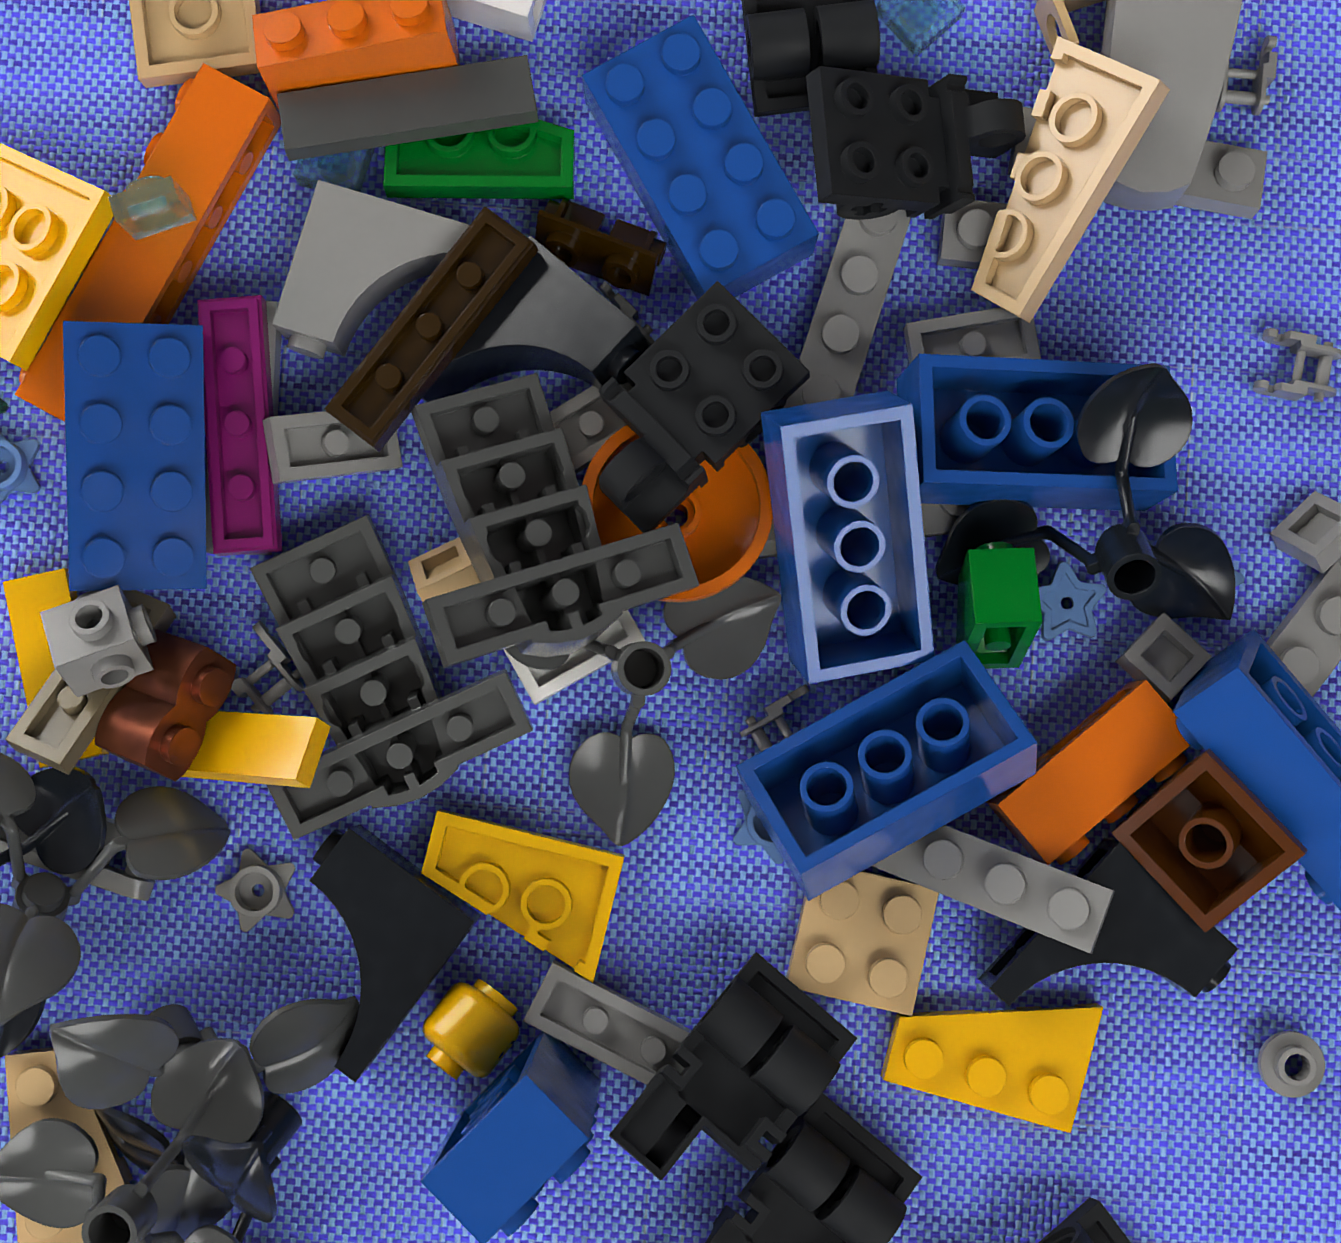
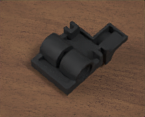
(798, 36)
(902, 144)
(693, 402)
(746, 1074)
(822, 1186)

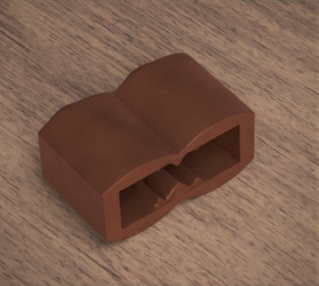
(164, 712)

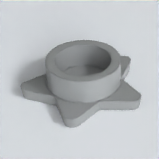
(241, 894)

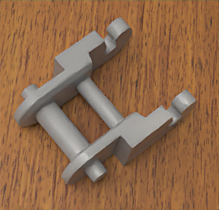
(1261, 80)
(1301, 345)
(278, 658)
(774, 712)

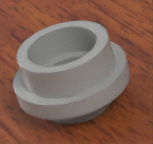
(1273, 1058)

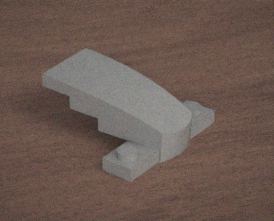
(1173, 163)

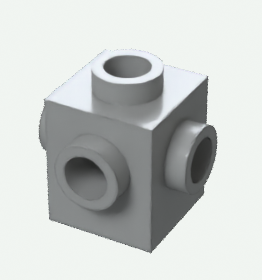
(99, 640)

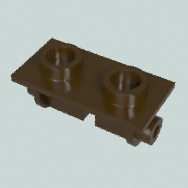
(623, 258)

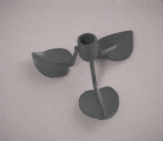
(629, 778)
(163, 838)
(111, 1056)
(52, 1162)

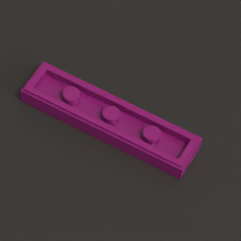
(235, 404)

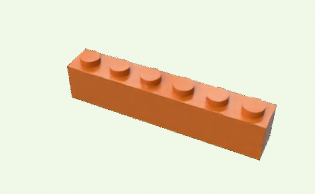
(212, 154)

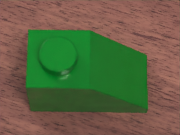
(998, 603)

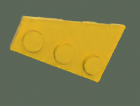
(530, 881)
(999, 1060)

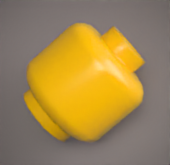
(470, 1029)

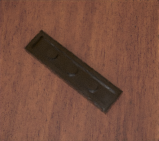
(432, 329)

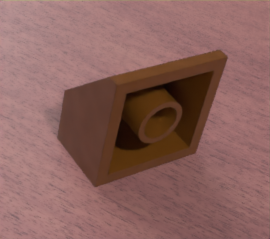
(1208, 840)

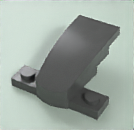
(531, 532)
(372, 682)

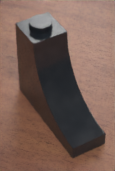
(547, 324)
(400, 929)
(1139, 930)

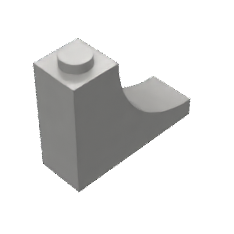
(350, 260)

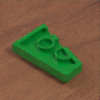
(486, 164)

